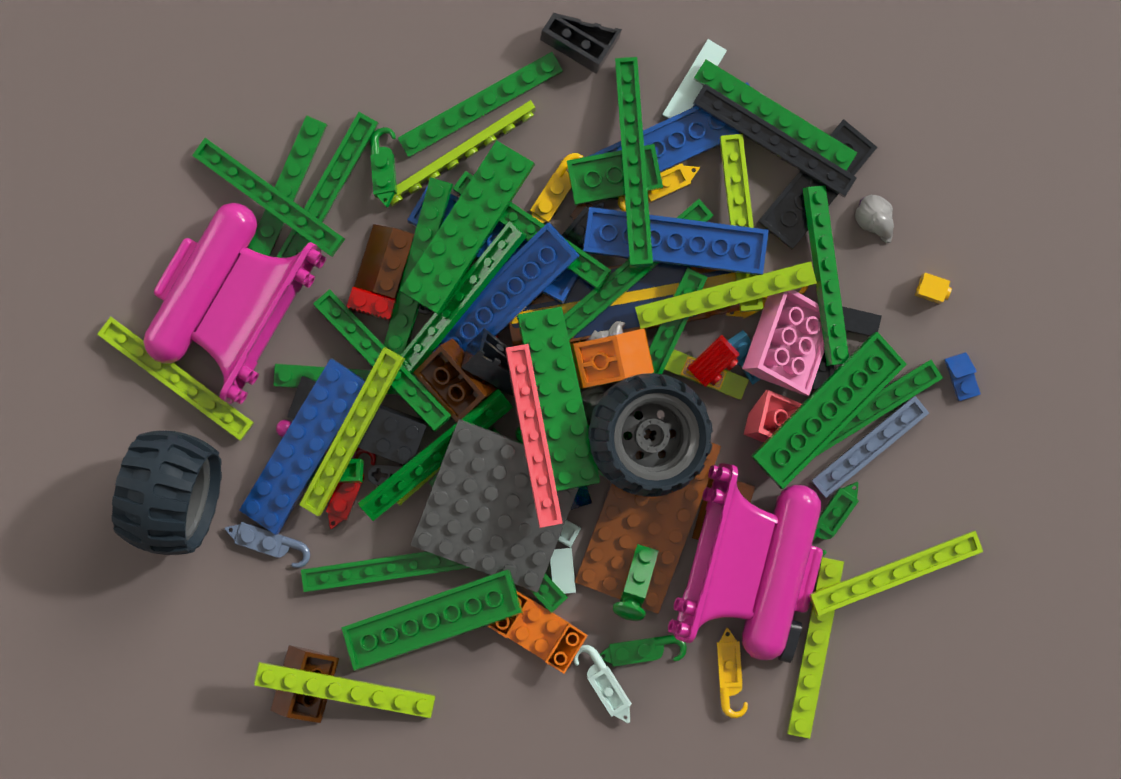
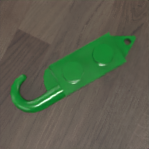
(383, 168)
(836, 512)
(641, 650)

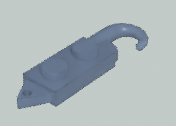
(267, 542)

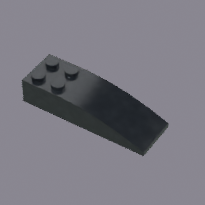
(389, 433)

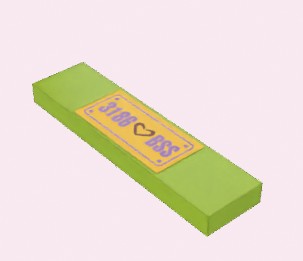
(729, 384)

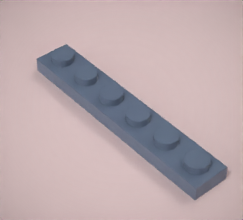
(870, 447)

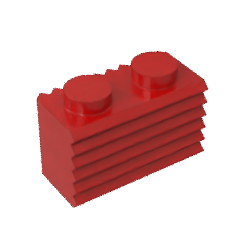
(371, 303)
(714, 361)

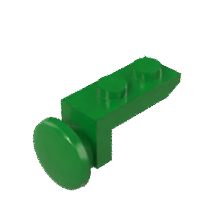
(636, 584)

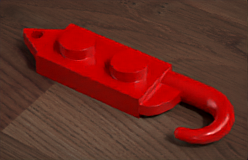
(345, 496)

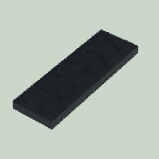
(787, 214)

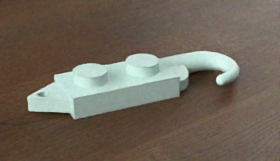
(606, 685)

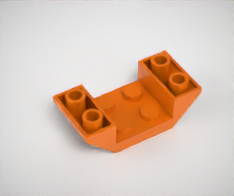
(611, 358)
(542, 633)

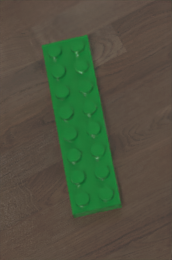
(467, 227)
(559, 398)
(828, 410)
(432, 620)

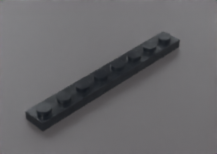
(774, 140)

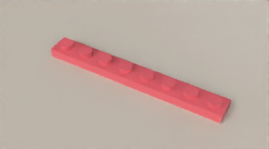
(533, 436)

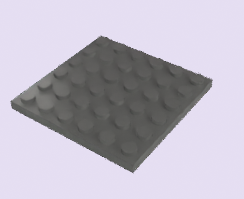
(486, 509)

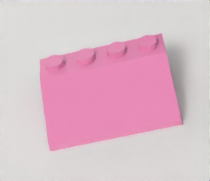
(787, 342)

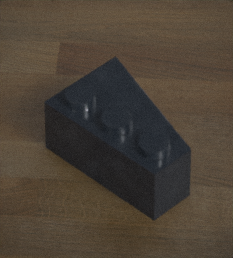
(580, 40)
(488, 360)

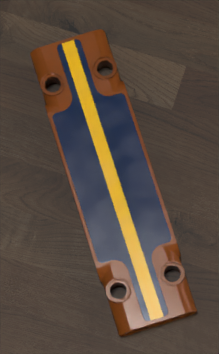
(655, 286)

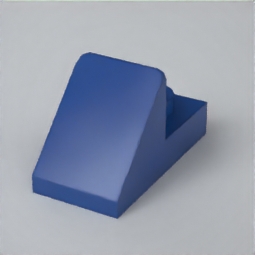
(962, 376)

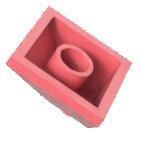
(769, 415)

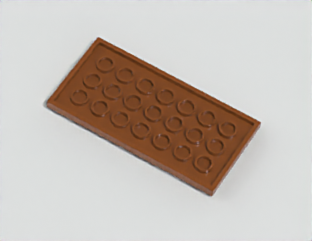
(646, 521)

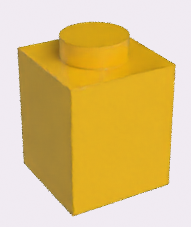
(933, 288)

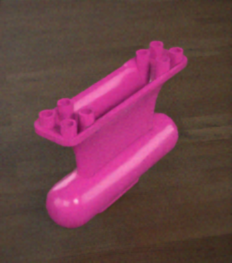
(226, 298)
(751, 564)

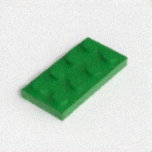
(602, 176)

